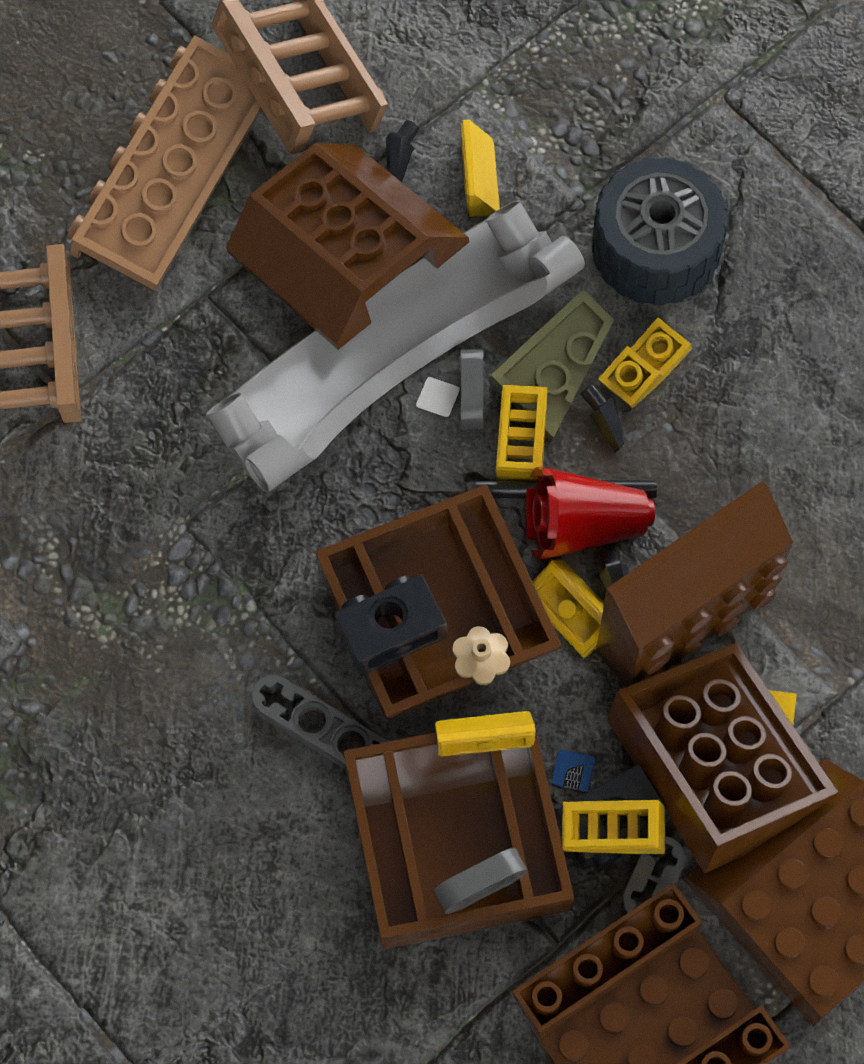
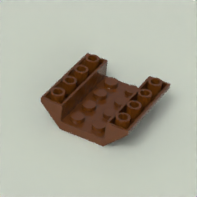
(335, 235)
(647, 997)

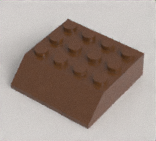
(472, 576)
(694, 588)
(442, 815)
(801, 901)

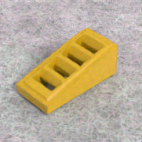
(521, 470)
(613, 844)

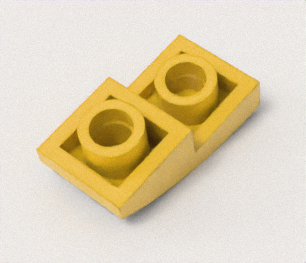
(646, 363)

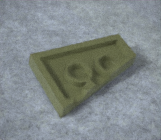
(557, 357)

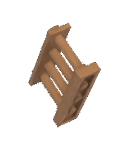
(278, 91)
(60, 352)

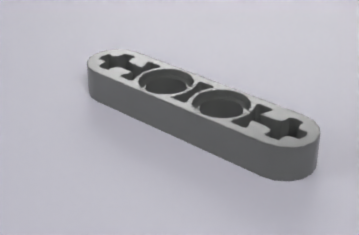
(324, 741)

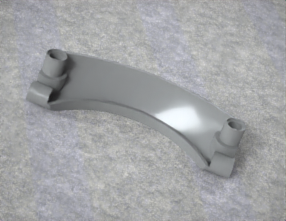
(314, 390)

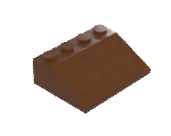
(719, 755)

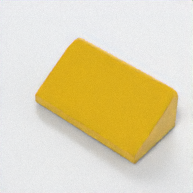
(479, 170)
(570, 605)
(485, 733)

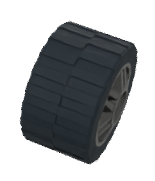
(659, 230)

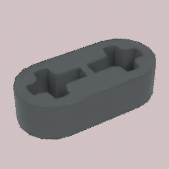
(471, 389)
(643, 870)
(480, 880)

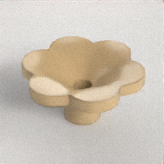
(481, 665)

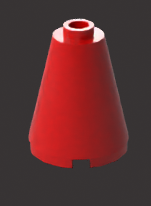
(582, 512)

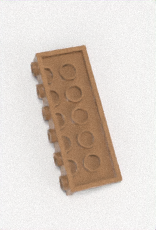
(168, 166)

